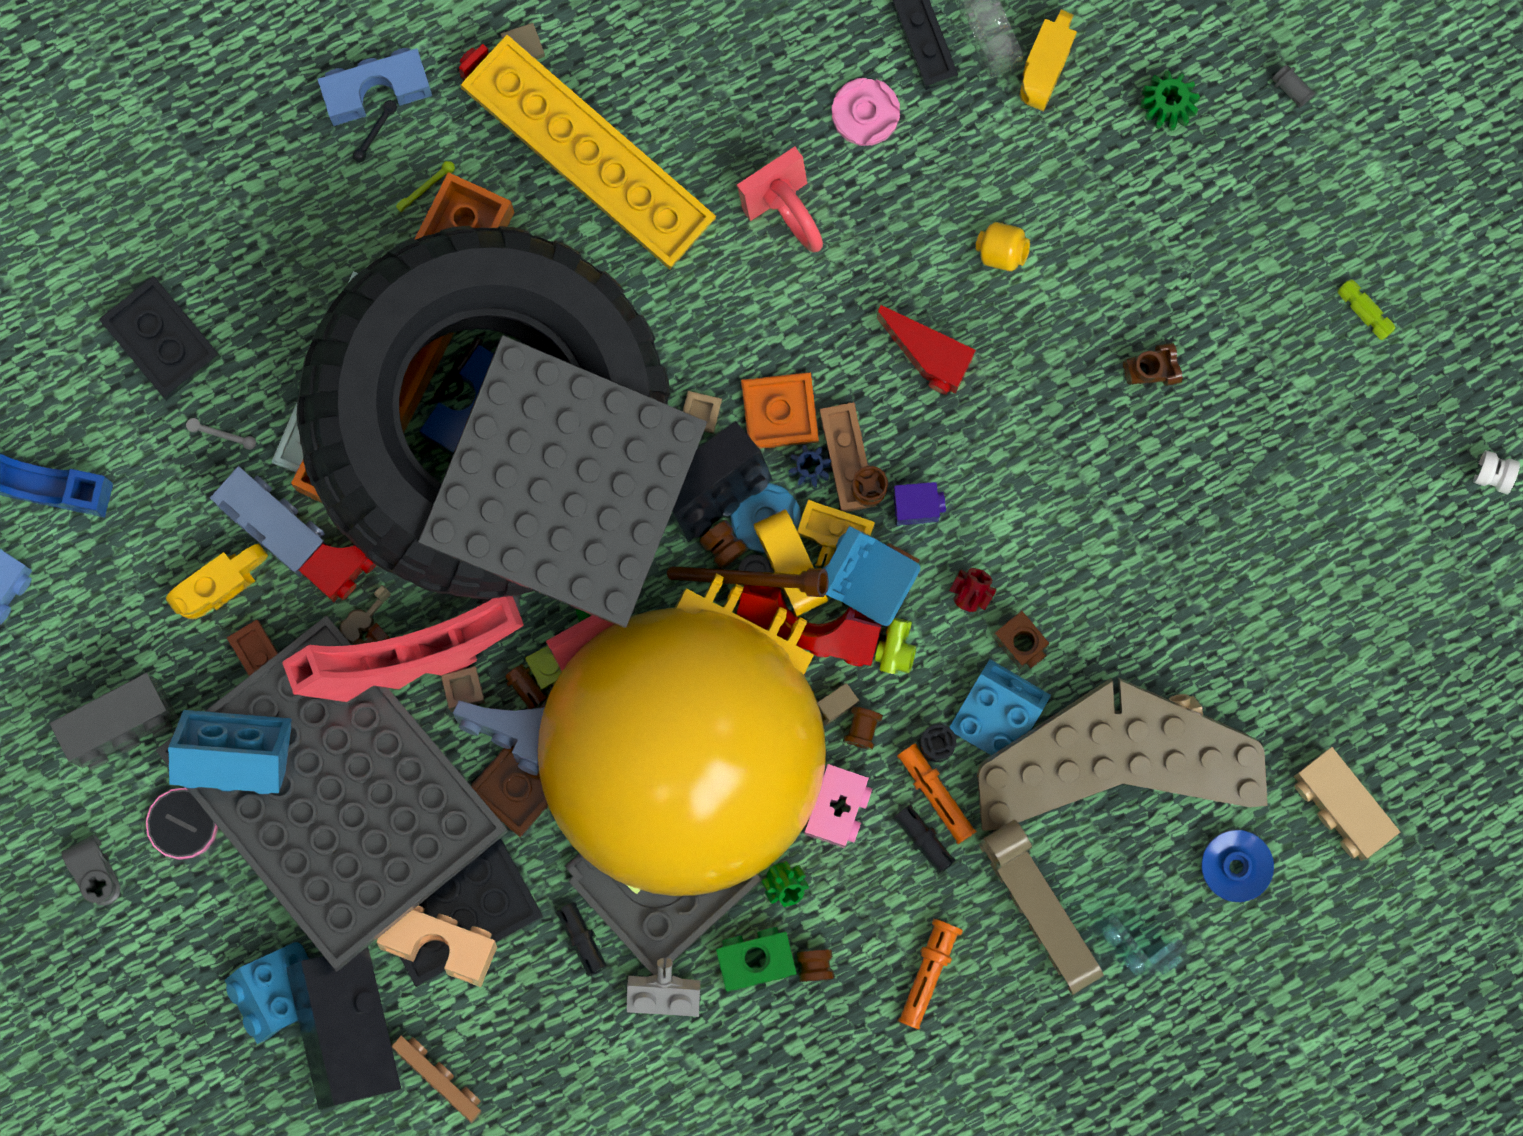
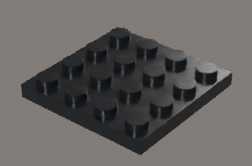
(481, 895)

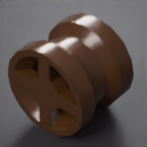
(815, 965)

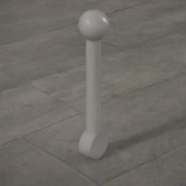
(194, 425)

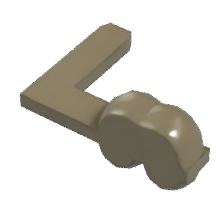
(360, 620)

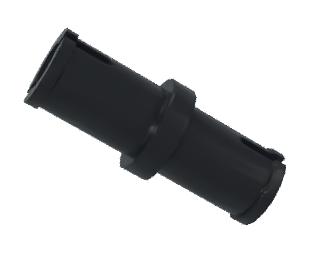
(924, 839)
(581, 939)

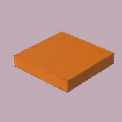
(780, 410)

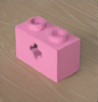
(838, 784)

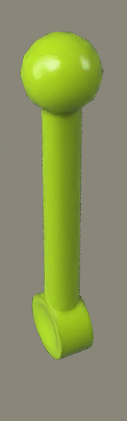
(446, 167)

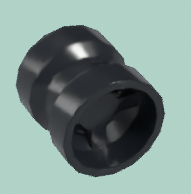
(934, 748)

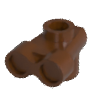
(1160, 366)

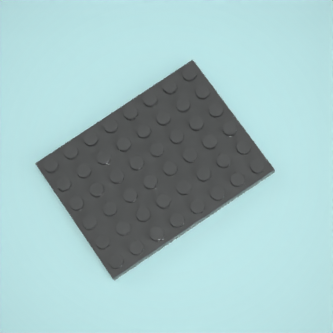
(363, 811)

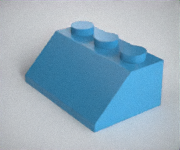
(229, 751)

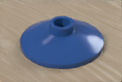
(1255, 860)

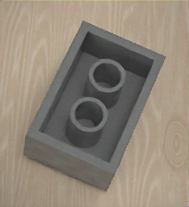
(114, 722)

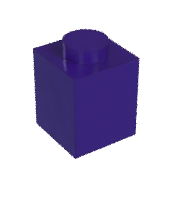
(918, 503)

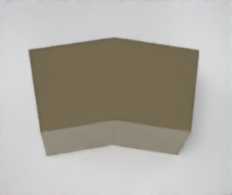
(837, 704)

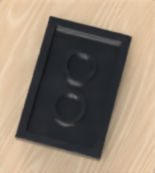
(159, 338)

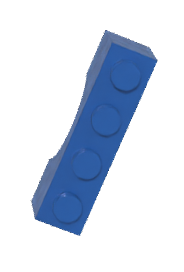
(54, 487)

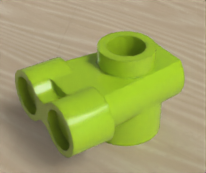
(895, 653)

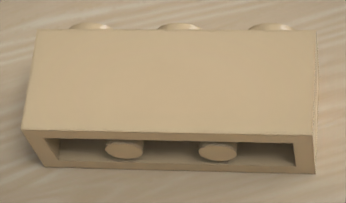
(1345, 805)

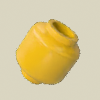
(1003, 246)

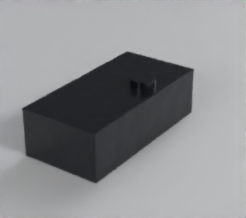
(343, 1030)

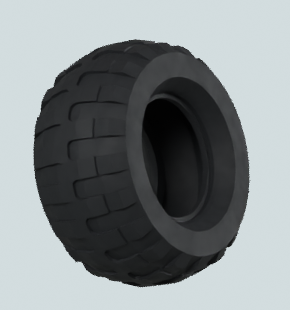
(397, 307)

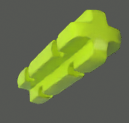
(1366, 309)

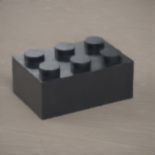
(718, 480)

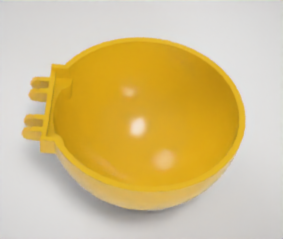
(684, 746)

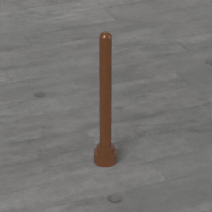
(812, 582)

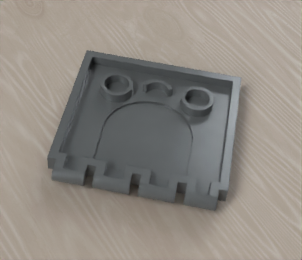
(650, 922)

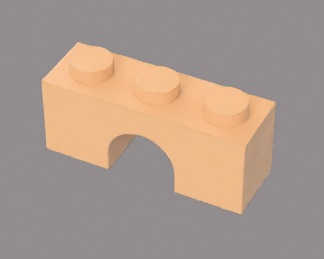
(469, 950)

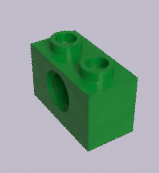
(739, 975)

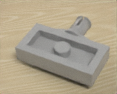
(663, 993)

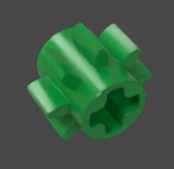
(785, 884)

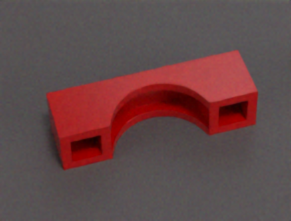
(335, 570)
(847, 637)

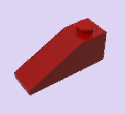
(932, 353)

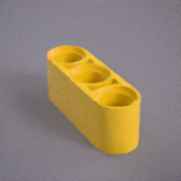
(787, 556)

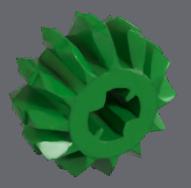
(1183, 103)

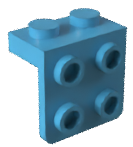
(870, 576)
(265, 992)

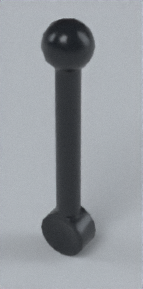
(389, 108)

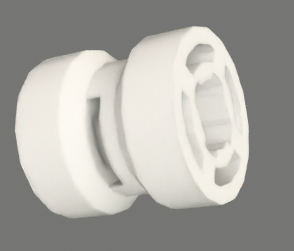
(1497, 472)

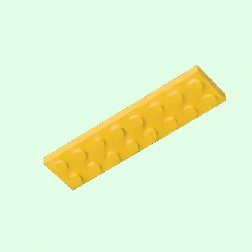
(588, 151)

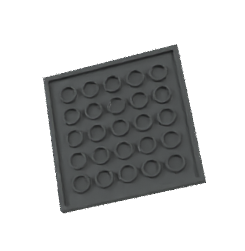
(562, 482)

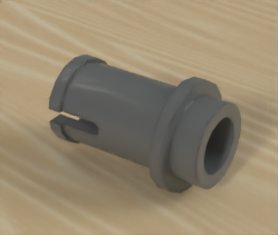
(1293, 85)

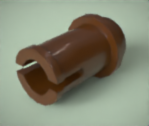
(525, 686)

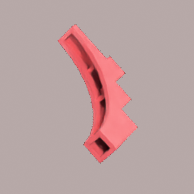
(450, 646)

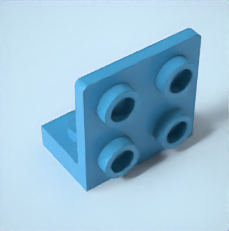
(998, 709)

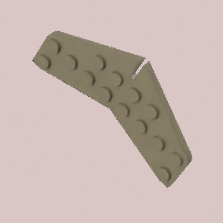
(1098, 748)

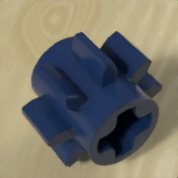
(815, 458)

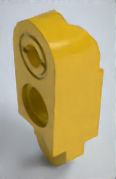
(1047, 60)
(215, 583)

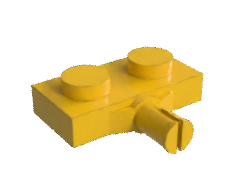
(827, 525)

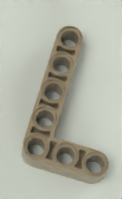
(1033, 897)

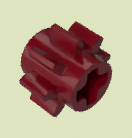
(972, 589)

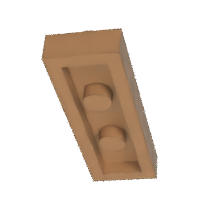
(844, 450)
(438, 1077)

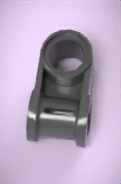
(88, 867)

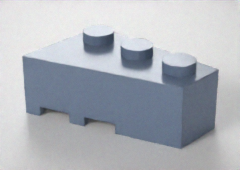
(267, 519)

